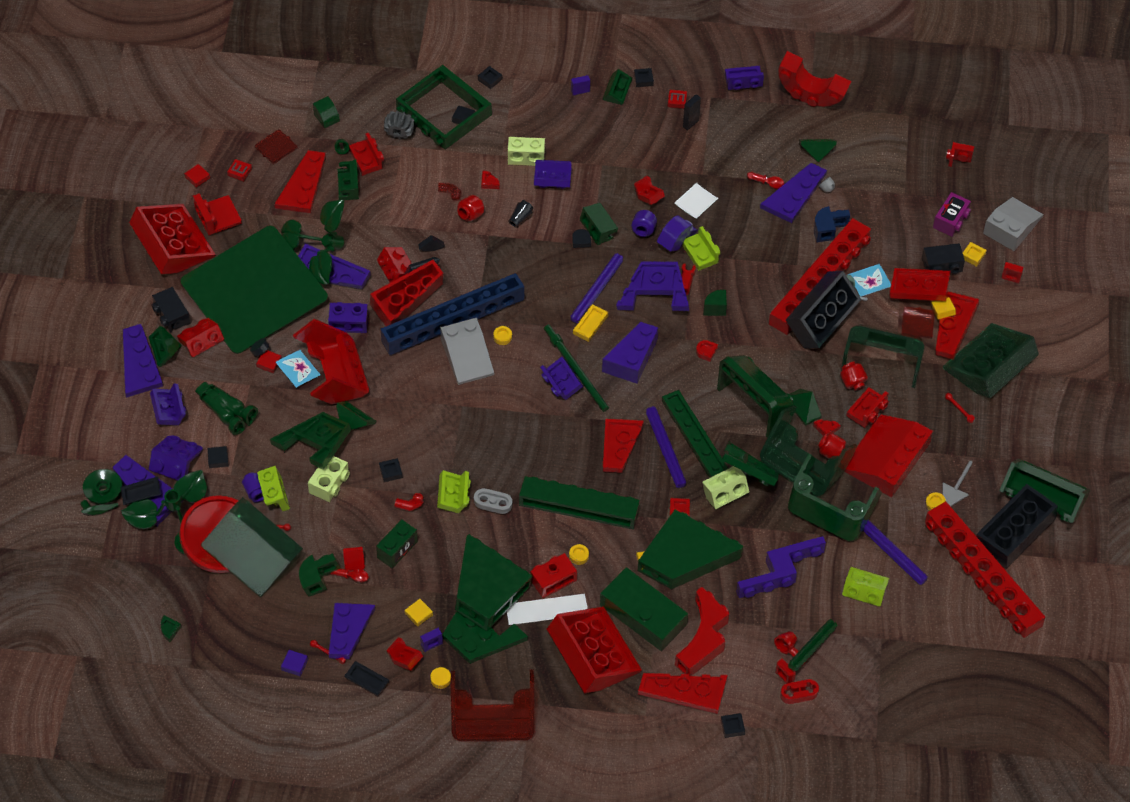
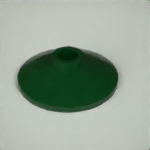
(100, 480)

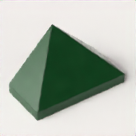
(818, 147)
(163, 345)
(806, 406)
(353, 415)

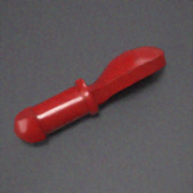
(774, 182)
(357, 575)

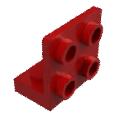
(216, 214)

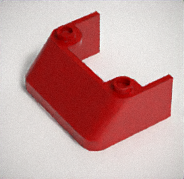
(339, 361)

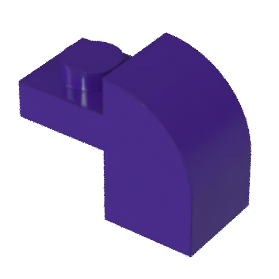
(675, 233)

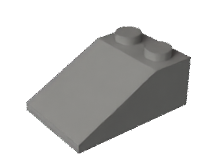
(1011, 223)
(466, 351)

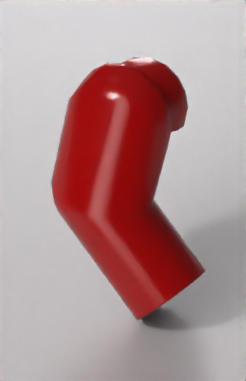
(412, 504)

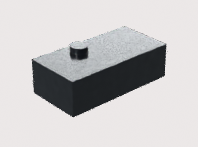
(823, 309)
(1017, 525)

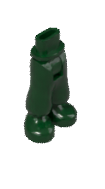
(227, 407)

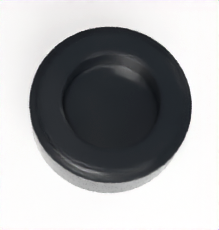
(259, 347)

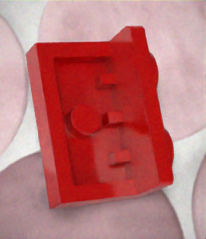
(393, 262)
(201, 336)
(867, 407)

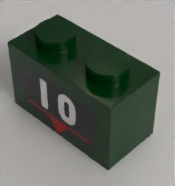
(396, 543)

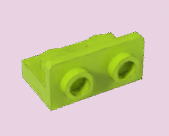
(701, 249)
(273, 488)
(865, 586)

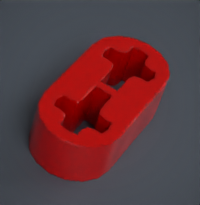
(799, 691)

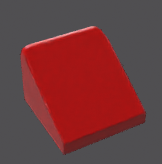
(353, 558)

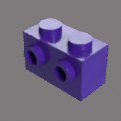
(349, 317)

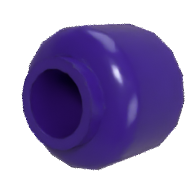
(644, 223)

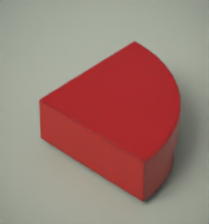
(489, 181)
(826, 427)

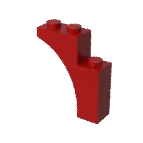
(708, 641)

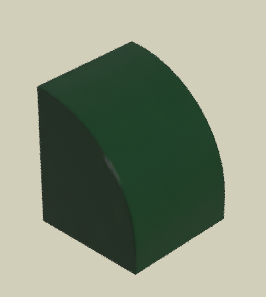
(326, 112)
(715, 304)

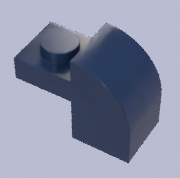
(827, 222)

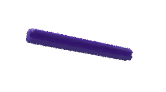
(596, 288)
(666, 447)
(895, 553)

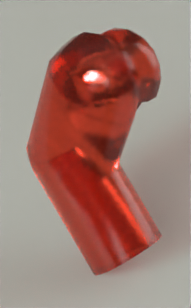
(450, 188)

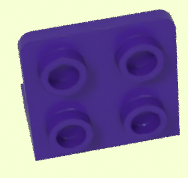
(173, 457)

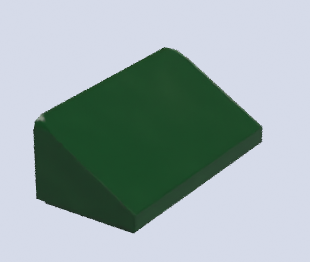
(617, 87)

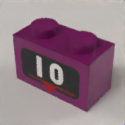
(952, 214)

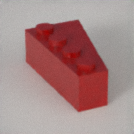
(406, 293)

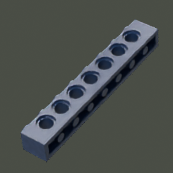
(462, 308)

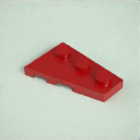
(619, 442)

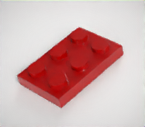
(920, 284)

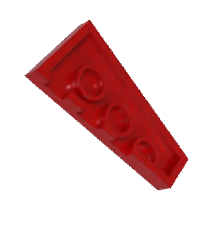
(303, 184)
(953, 328)
(696, 692)

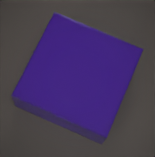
(580, 85)
(431, 639)
(294, 663)

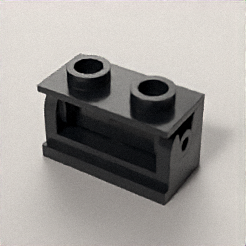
(944, 258)
(170, 309)

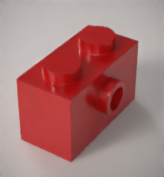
(553, 575)

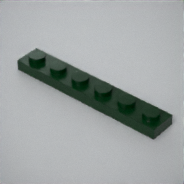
(694, 433)

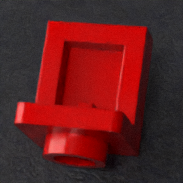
(647, 192)
(404, 655)

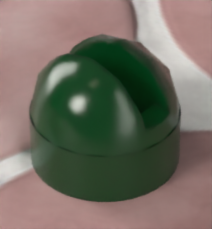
(337, 146)

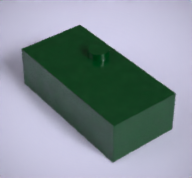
(643, 609)

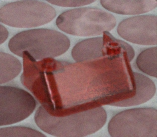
(492, 721)

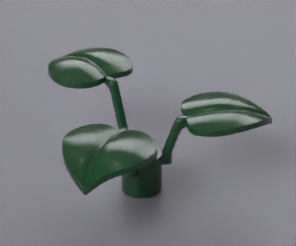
(330, 216)
(144, 512)

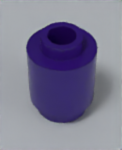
(252, 487)

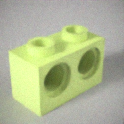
(525, 150)
(327, 477)
(725, 487)

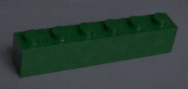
(579, 502)

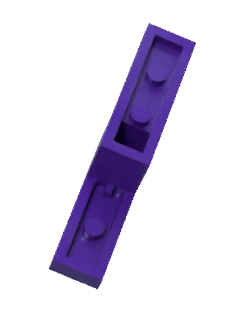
(781, 567)

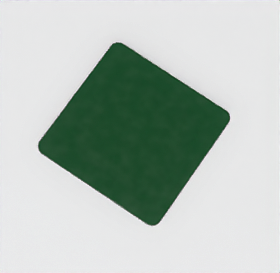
(254, 288)

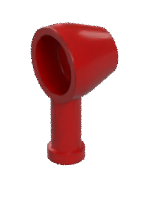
(785, 643)

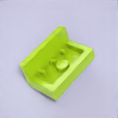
(453, 491)

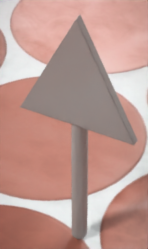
(952, 494)

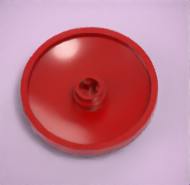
(198, 524)

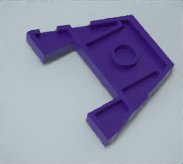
(655, 279)

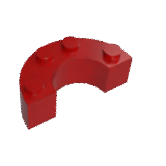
(808, 87)

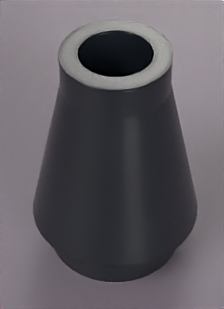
(521, 212)

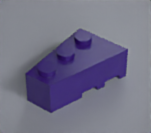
(631, 353)

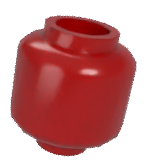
(470, 208)
(853, 376)
(831, 445)

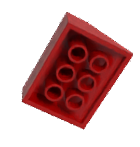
(170, 237)
(889, 453)
(593, 648)

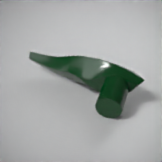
(97, 509)

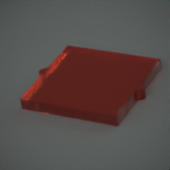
(276, 146)
(918, 322)

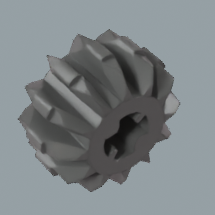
(399, 124)

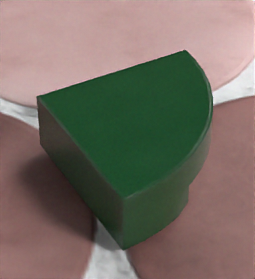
(169, 628)

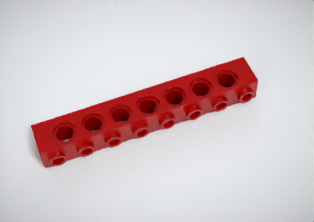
(834, 258)
(982, 559)

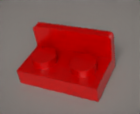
(367, 155)

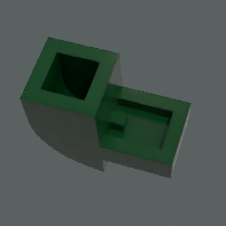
(313, 570)

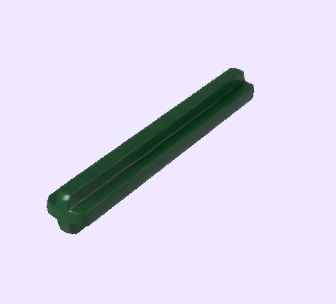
(812, 645)

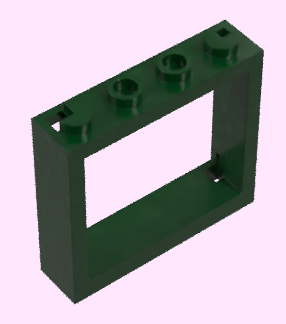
(460, 88)

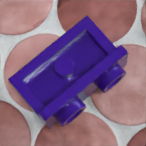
(744, 77)
(552, 173)
(562, 378)
(168, 405)

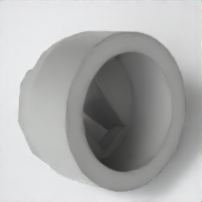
(827, 185)

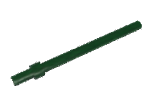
(557, 341)

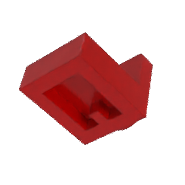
(960, 152)

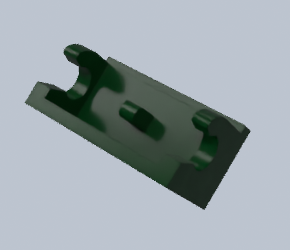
(348, 181)
(598, 223)

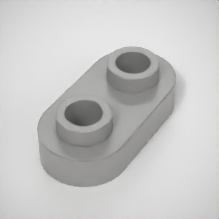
(493, 501)

